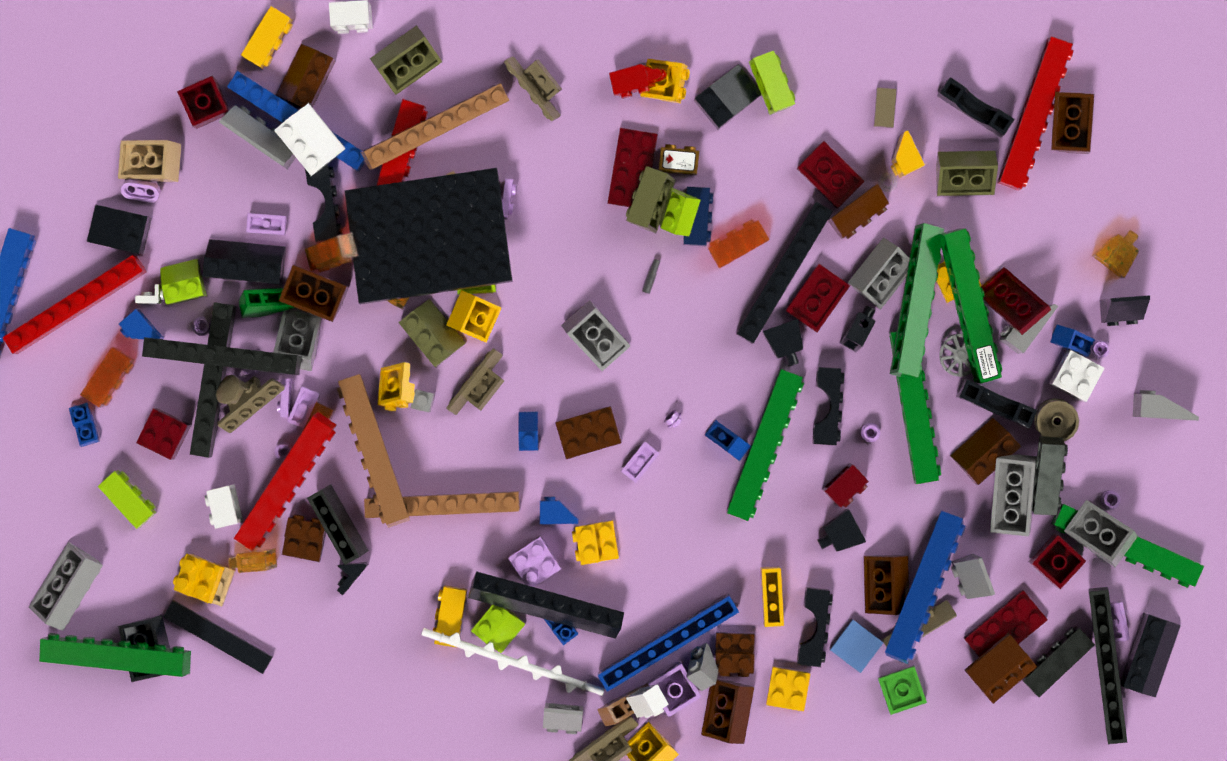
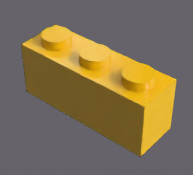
(267, 38)
(772, 596)
(450, 611)

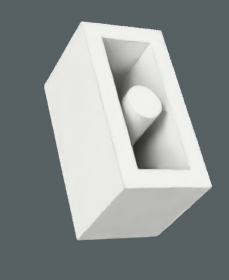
(647, 701)

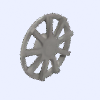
(958, 354)

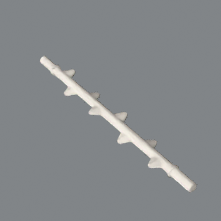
(504, 661)

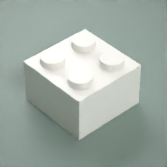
(350, 16)
(1076, 375)
(223, 506)

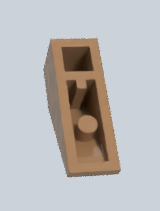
(617, 709)

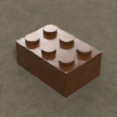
(588, 432)

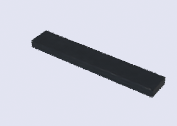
(218, 636)

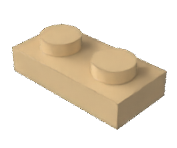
(223, 586)

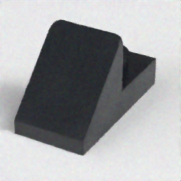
(353, 571)

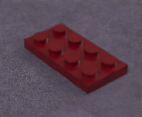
(633, 154)
(1014, 301)
(1017, 617)

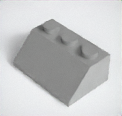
(881, 273)

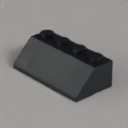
(244, 262)
(1149, 655)

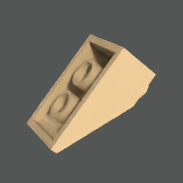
(149, 160)

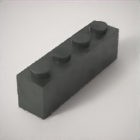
(1049, 474)
(337, 524)
(1058, 660)

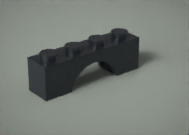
(982, 113)
(327, 225)
(996, 403)
(827, 431)
(811, 651)

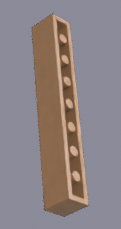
(434, 126)
(373, 450)
(452, 504)

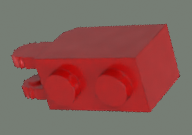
(635, 79)

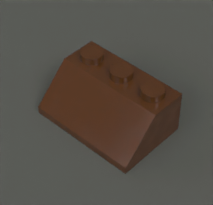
(306, 77)
(1072, 122)
(859, 212)
(313, 293)
(980, 451)
(885, 583)
(1000, 668)
(727, 711)

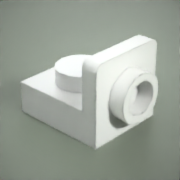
(148, 298)

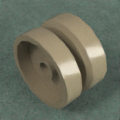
(1053, 409)

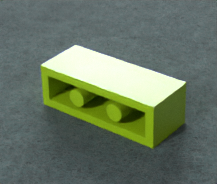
(772, 82)
(127, 498)

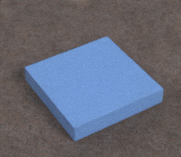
(856, 646)

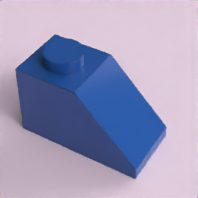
(138, 326)
(1072, 340)
(528, 431)
(727, 440)
(555, 512)

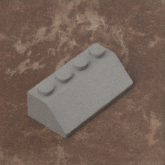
(258, 135)
(1013, 494)
(65, 586)

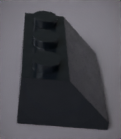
(144, 631)

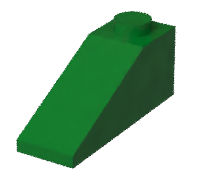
(261, 303)

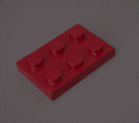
(830, 174)
(817, 298)

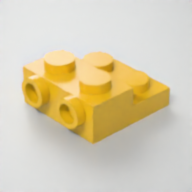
(672, 87)
(395, 387)
(595, 542)
(198, 578)

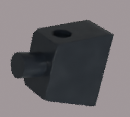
(855, 334)
(785, 341)
(841, 532)

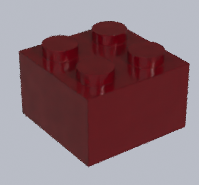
(203, 102)
(163, 434)
(845, 486)
(1057, 561)

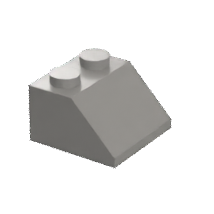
(562, 718)

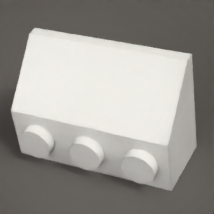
(309, 139)

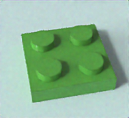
(902, 690)

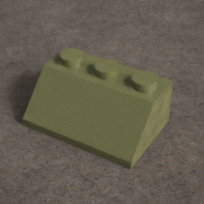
(406, 60)
(966, 173)
(650, 199)
(431, 334)

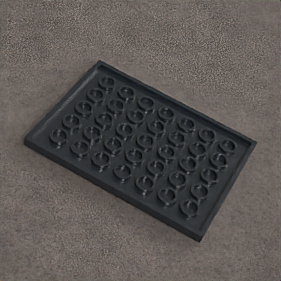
(428, 236)

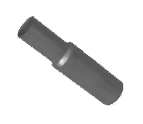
(651, 277)

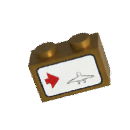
(679, 160)

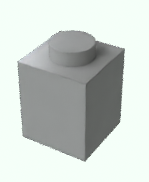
(423, 400)

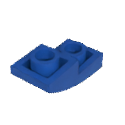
(84, 424)
(562, 632)

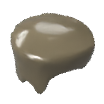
(230, 390)

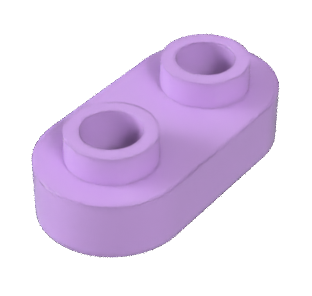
(141, 190)

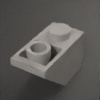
(702, 667)

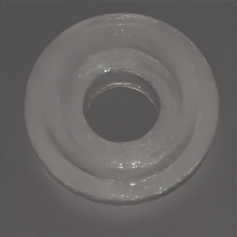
(881, 182)

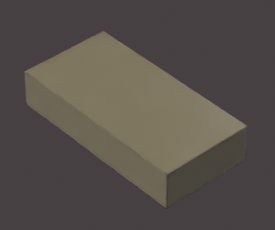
(885, 107)

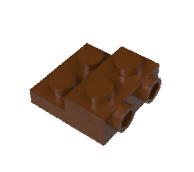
(303, 538)
(734, 653)

